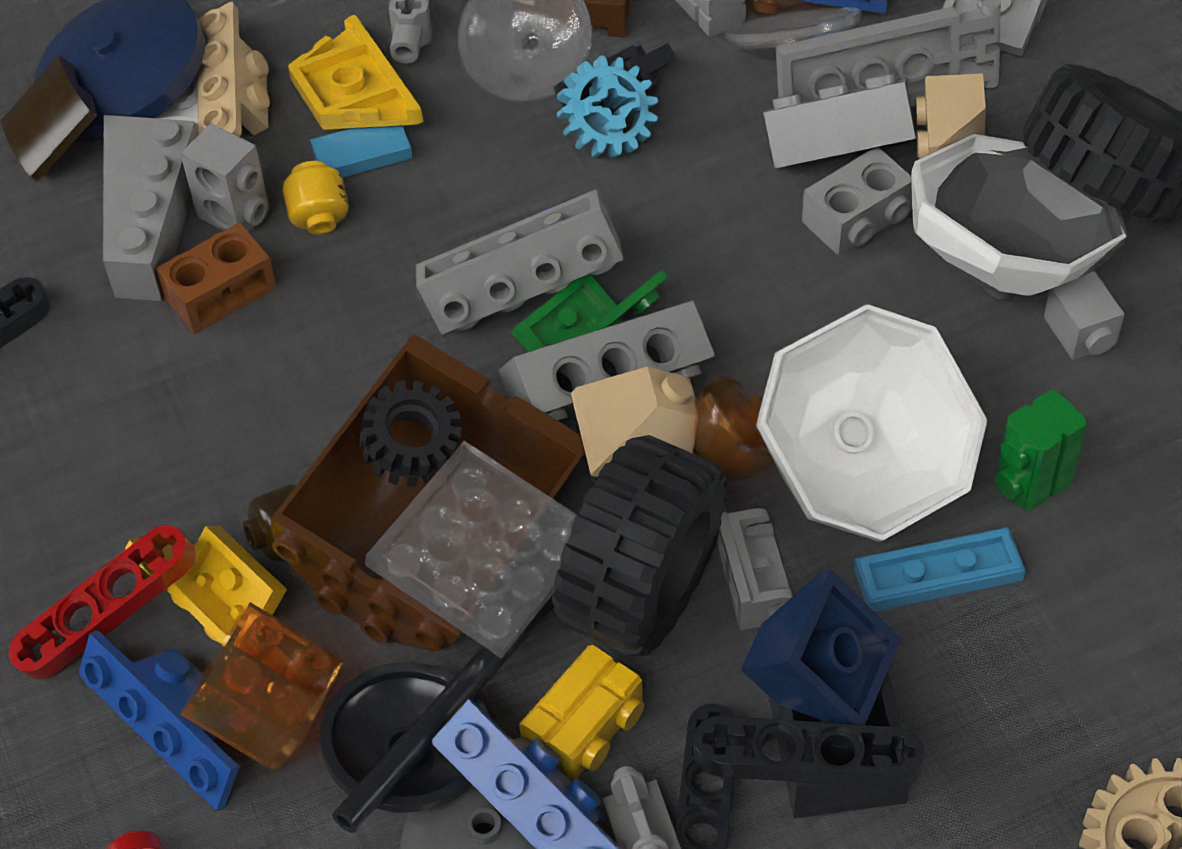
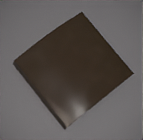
(48, 118)

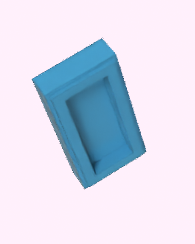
(362, 149)

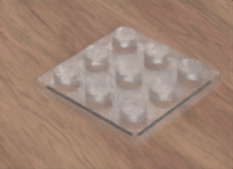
(477, 548)

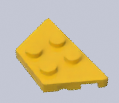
(352, 83)

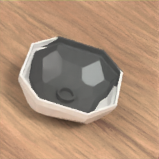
(1009, 217)

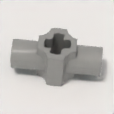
(410, 28)

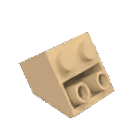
(950, 111)

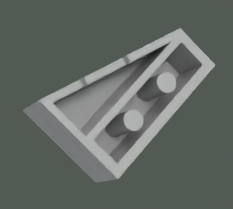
(839, 121)

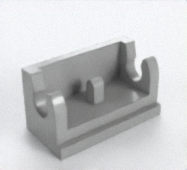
(751, 566)

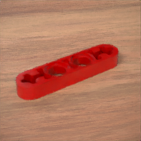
(98, 594)

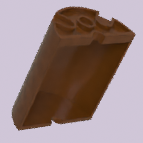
(347, 508)

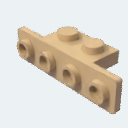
(231, 77)

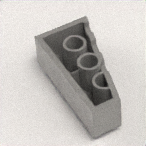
(143, 200)

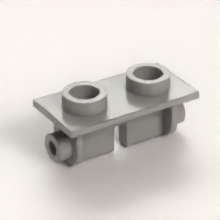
(639, 813)

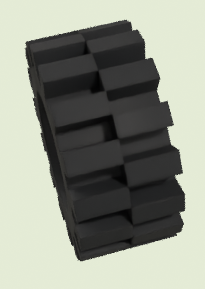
(414, 406)

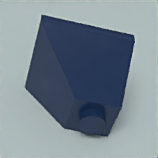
(823, 653)

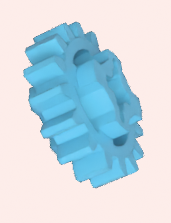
(617, 91)

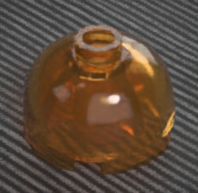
(728, 430)

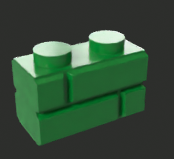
(1040, 450)

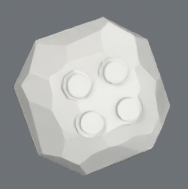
(871, 423)

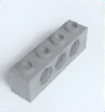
(673, 332)

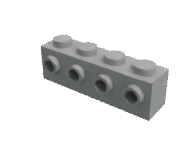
(519, 263)

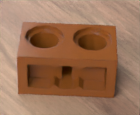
(216, 278)

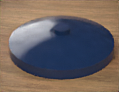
(130, 56)

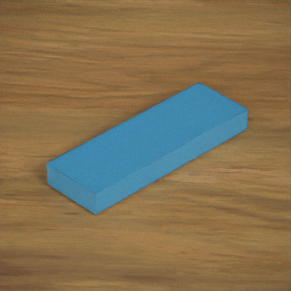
(939, 569)

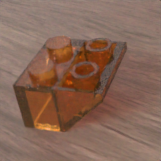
(263, 688)

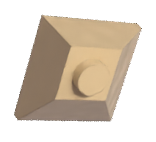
(631, 407)

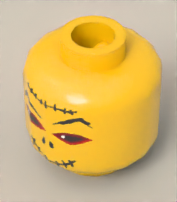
(315, 197)

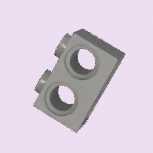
(225, 179)
(857, 201)

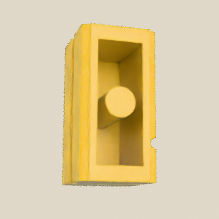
(586, 711)

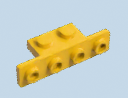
(221, 582)

